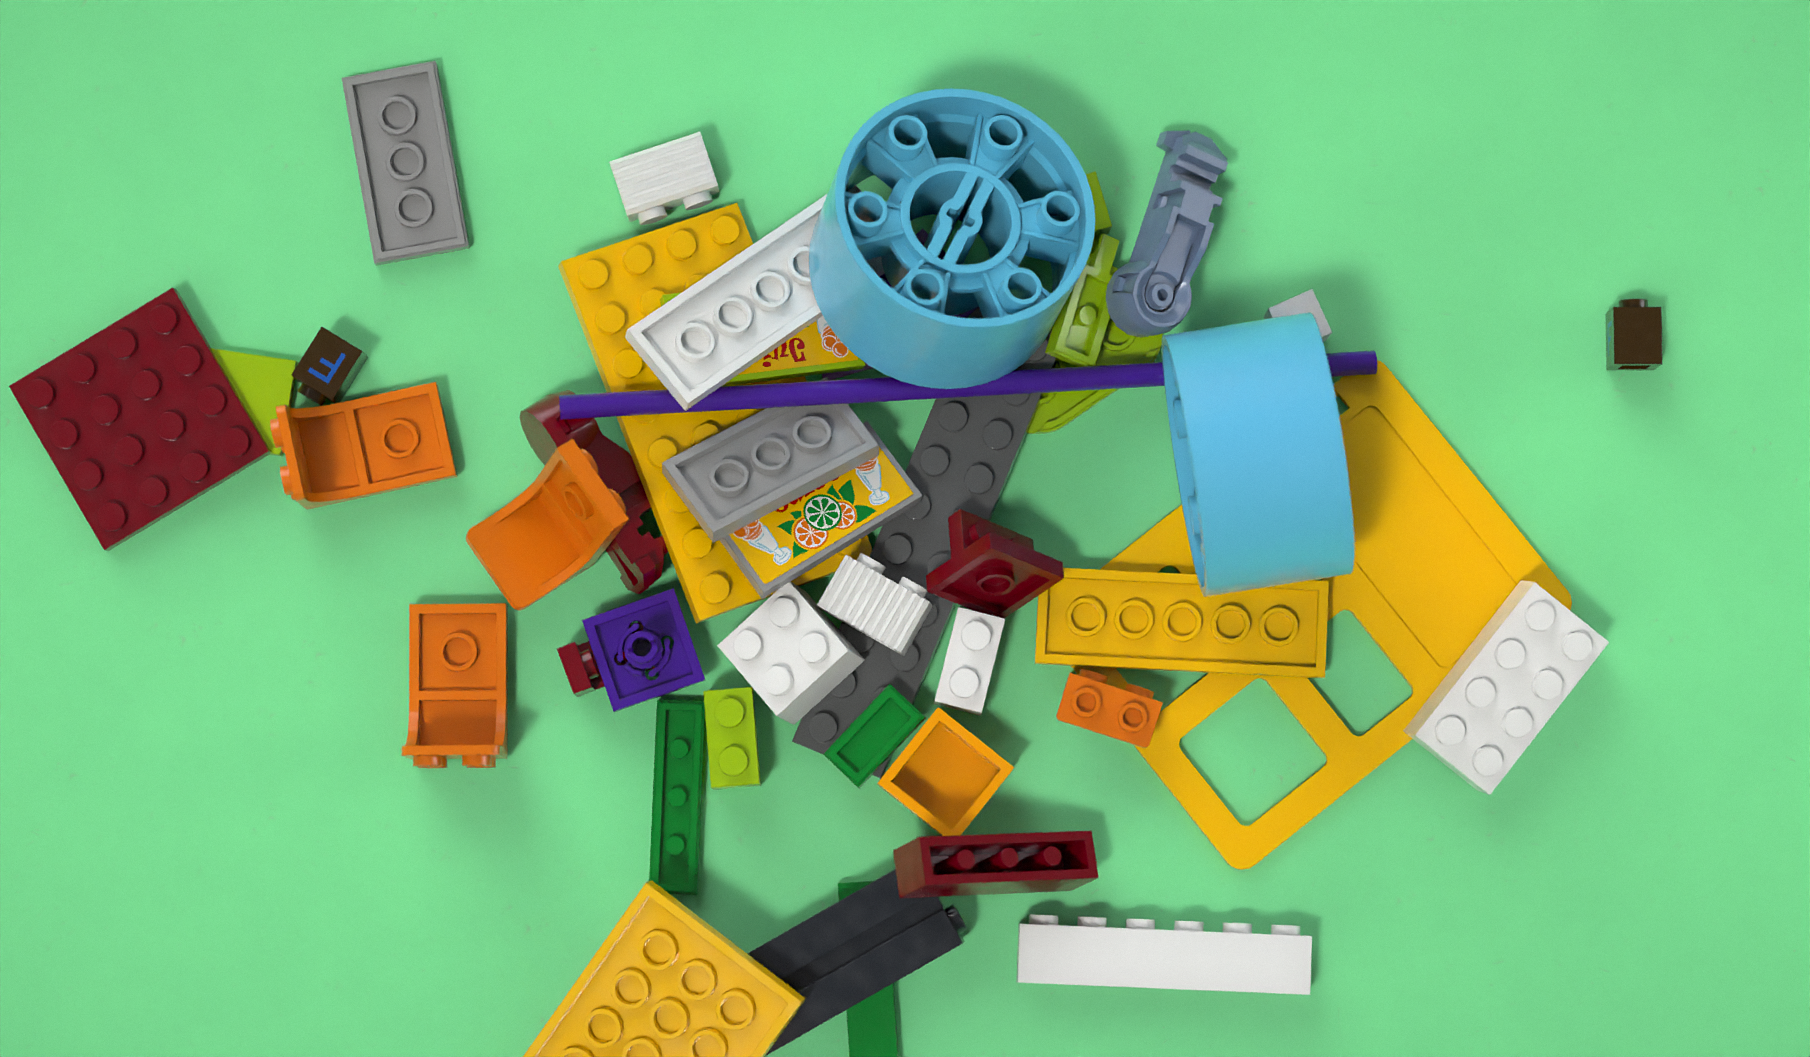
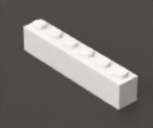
(1164, 958)

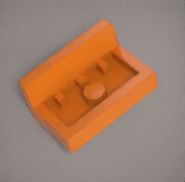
(1108, 710)

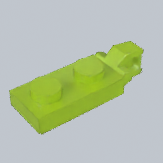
(1085, 315)

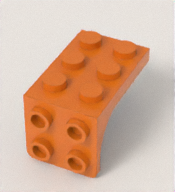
(363, 446)
(549, 529)
(458, 684)

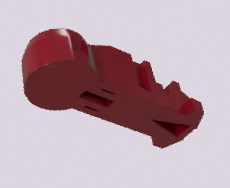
(634, 555)

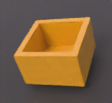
(945, 775)

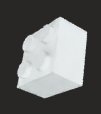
(790, 653)

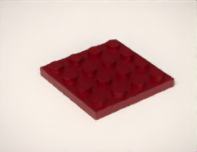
(140, 419)

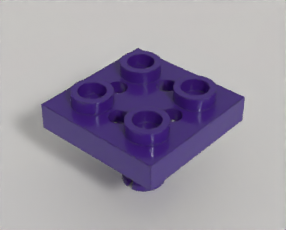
(611, 635)

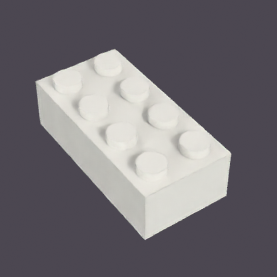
(1506, 686)

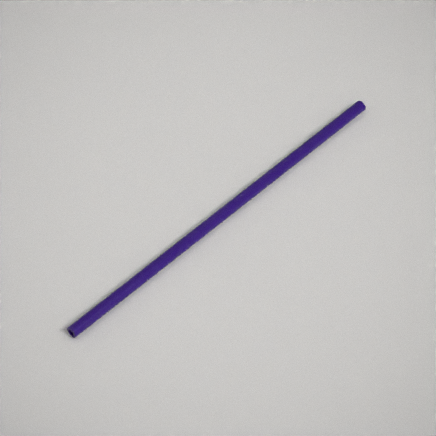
(891, 389)

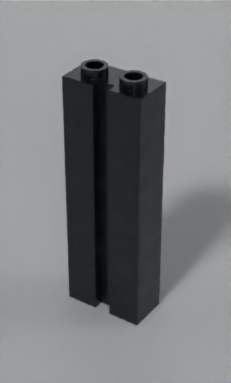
(857, 950)

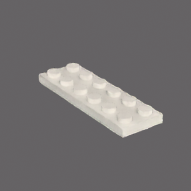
(734, 313)

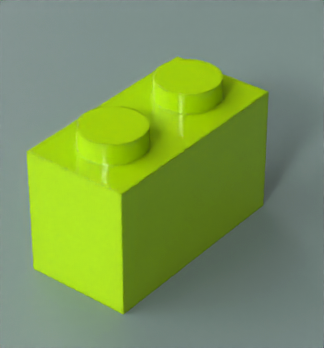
(732, 738)

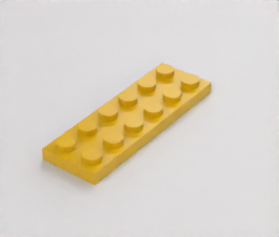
(1171, 626)

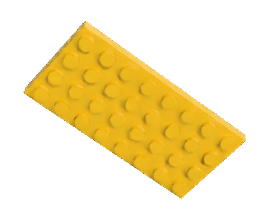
(612, 293)

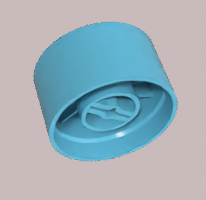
(966, 162)
(1258, 454)

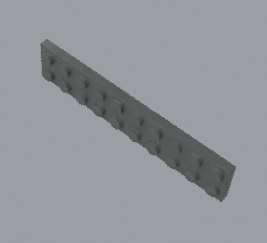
(955, 466)

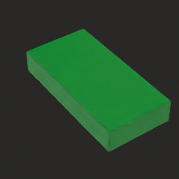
(874, 736)

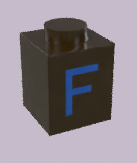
(1633, 336)
(328, 368)

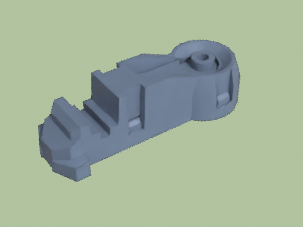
(1154, 287)

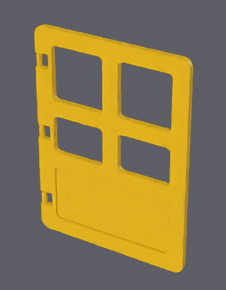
(1423, 585)

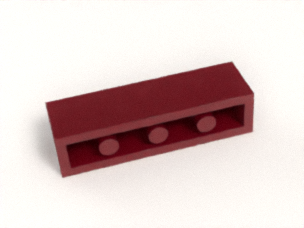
(995, 864)

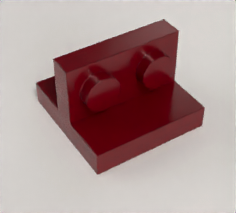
(991, 567)

